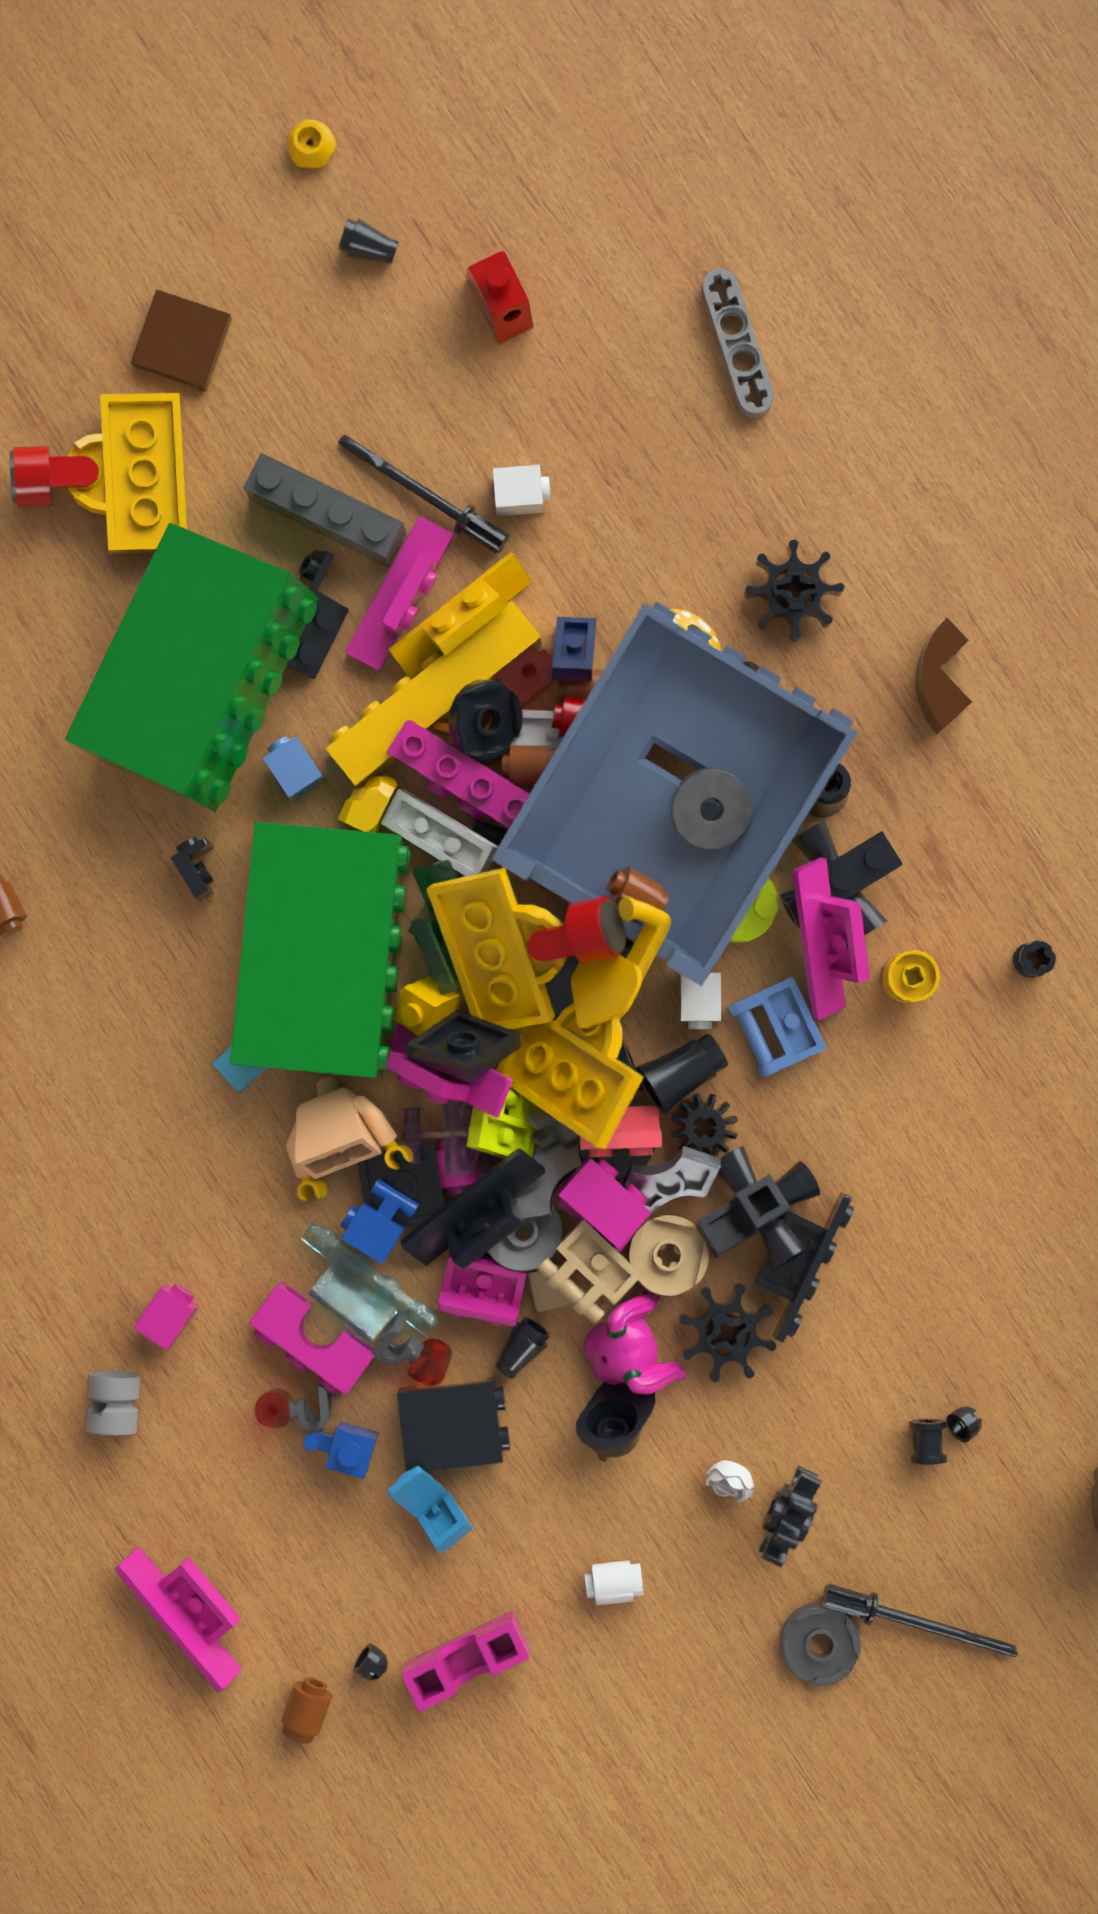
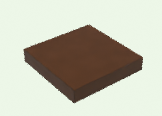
(181, 339)

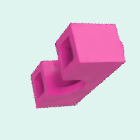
(281, 1323)
(484, 1649)

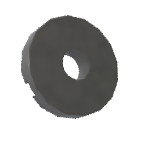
(732, 818)
(825, 1667)

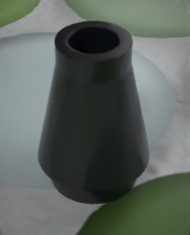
(366, 242)
(523, 1345)

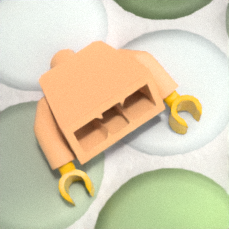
(335, 1134)

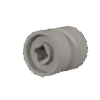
(112, 1402)

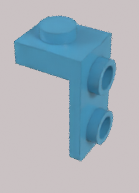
(432, 1506)

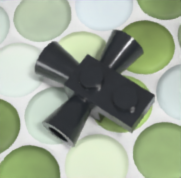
(848, 872)
(758, 1208)

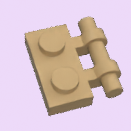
(597, 1262)

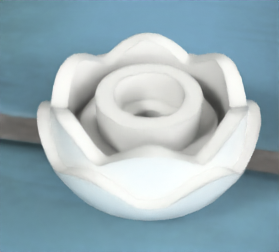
(730, 1480)

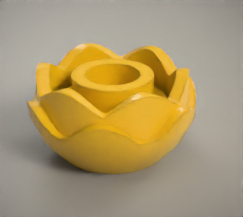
(310, 156)

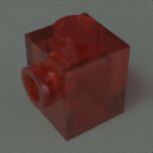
(528, 675)

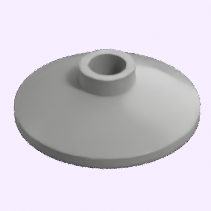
(526, 1255)

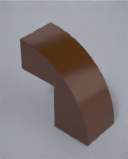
(936, 693)

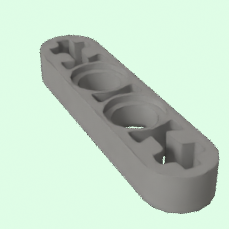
(733, 344)

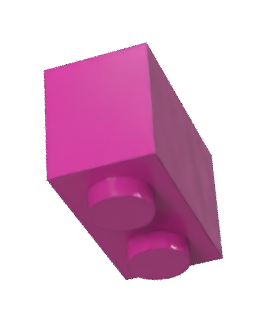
(604, 1201)

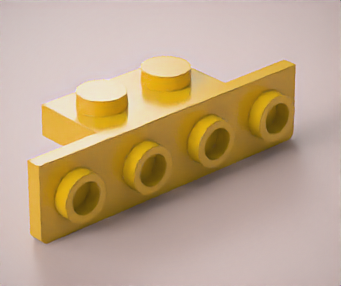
(461, 615)

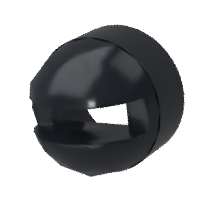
(964, 1423)
(371, 1663)

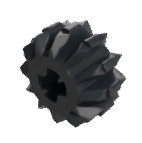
(704, 1113)

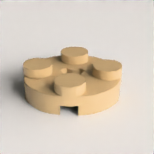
(686, 1243)

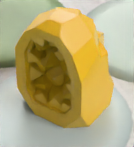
(369, 804)

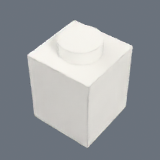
(520, 490)
(699, 1003)

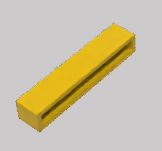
(429, 695)

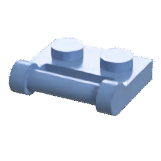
(789, 1021)

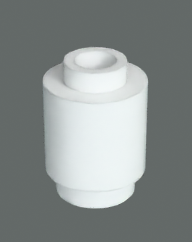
(614, 1582)

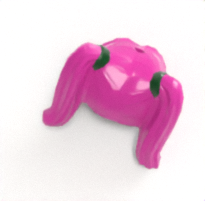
(630, 1349)

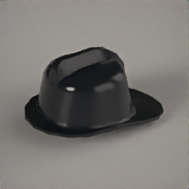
(614, 1420)

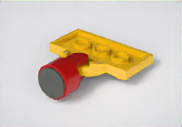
(125, 472)
(513, 949)

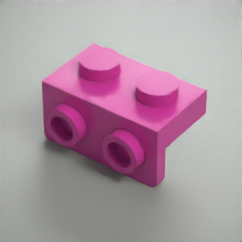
(482, 1291)

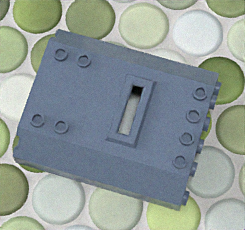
(612, 807)

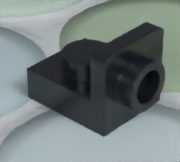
(195, 875)

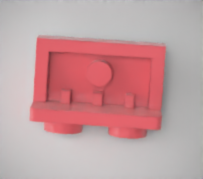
(636, 1130)

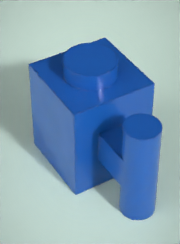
(374, 1229)
(348, 1449)

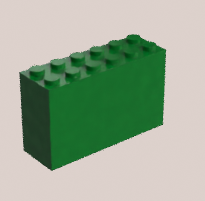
(193, 666)
(320, 950)

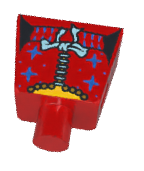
(499, 293)

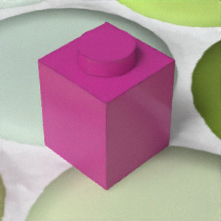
(167, 1315)

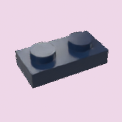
(574, 649)

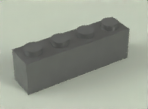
(324, 510)

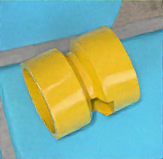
(910, 977)

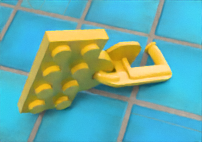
(572, 1061)

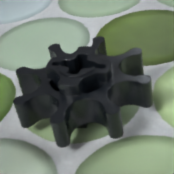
(806, 580)
(736, 1349)
(789, 1516)

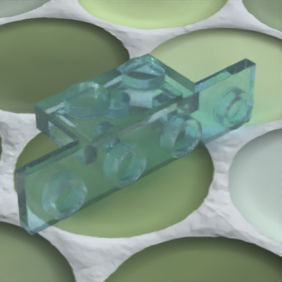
(360, 1293)

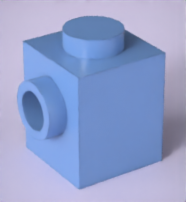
(293, 767)

